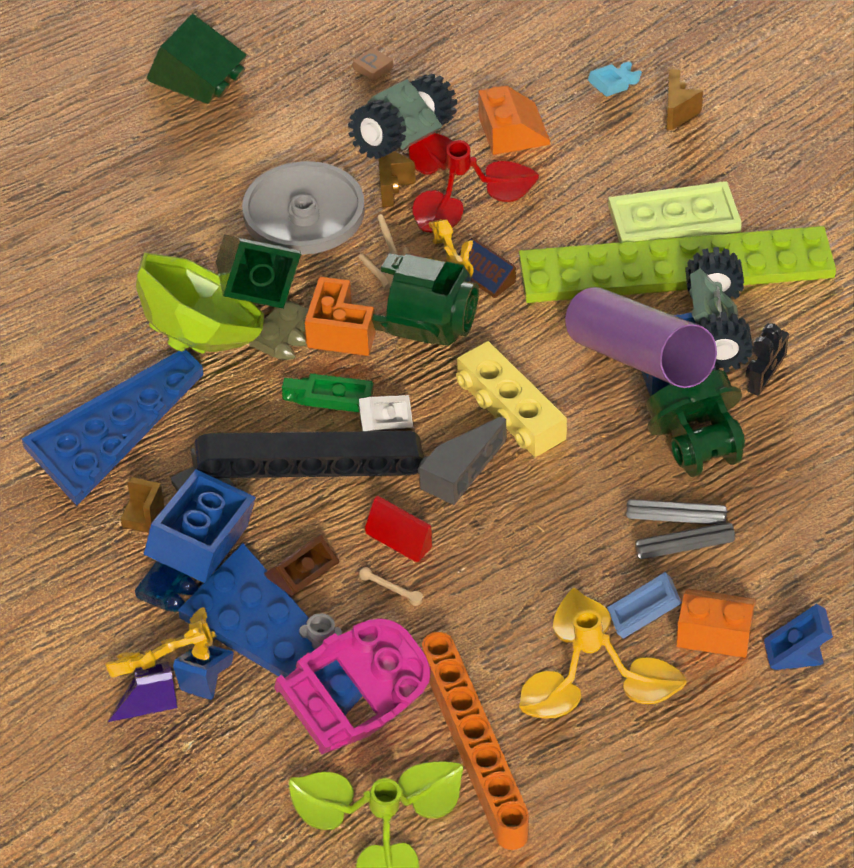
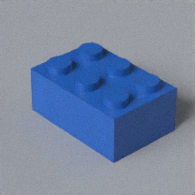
(199, 526)

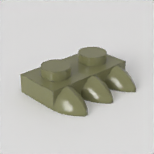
(282, 329)

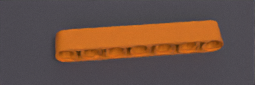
(484, 750)

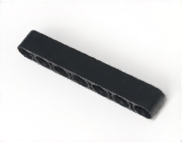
(308, 454)

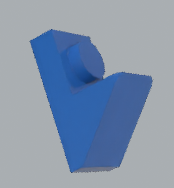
(799, 640)
(199, 675)

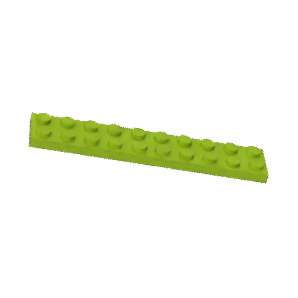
(662, 263)

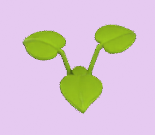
(429, 787)

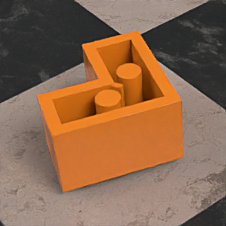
(336, 322)

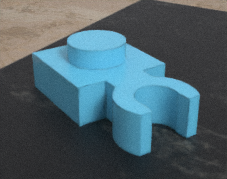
(612, 80)

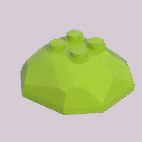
(190, 307)

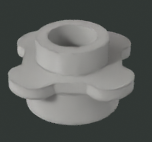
(319, 628)

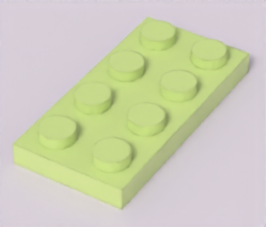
(675, 213)

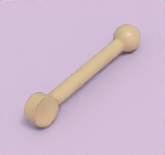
(415, 597)

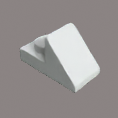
(385, 413)

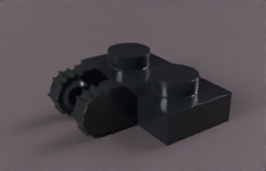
(771, 351)

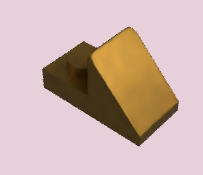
(681, 102)
(394, 171)

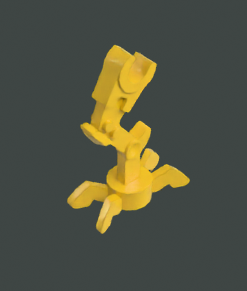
(442, 234)
(198, 634)

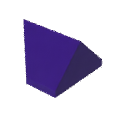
(148, 693)

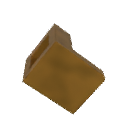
(144, 504)

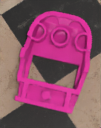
(382, 665)

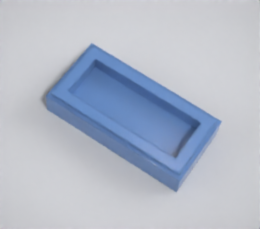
(644, 605)

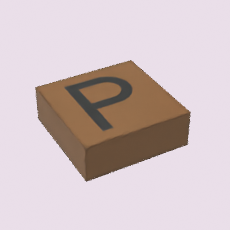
(373, 64)

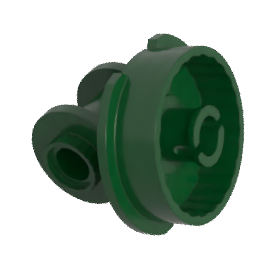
(677, 407)

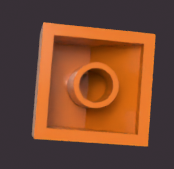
(510, 120)
(715, 622)

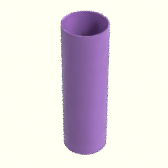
(641, 337)

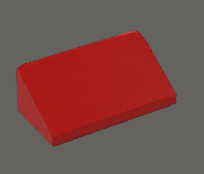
(399, 529)

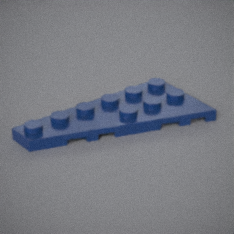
(99, 434)
(262, 623)

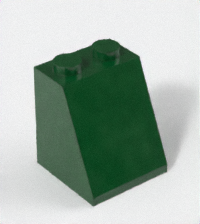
(197, 62)
(256, 270)

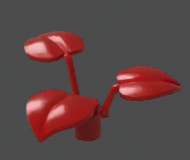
(505, 179)

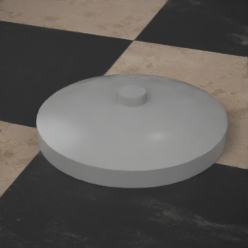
(304, 206)

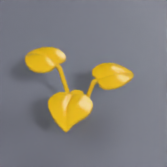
(584, 624)

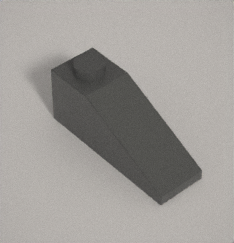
(460, 460)

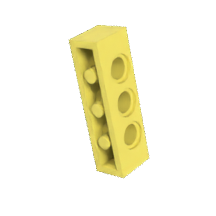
(511, 395)

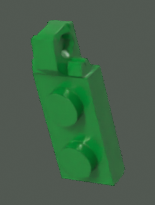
(327, 391)

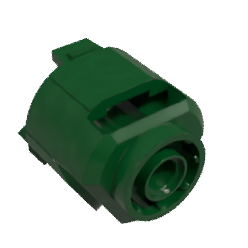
(428, 300)

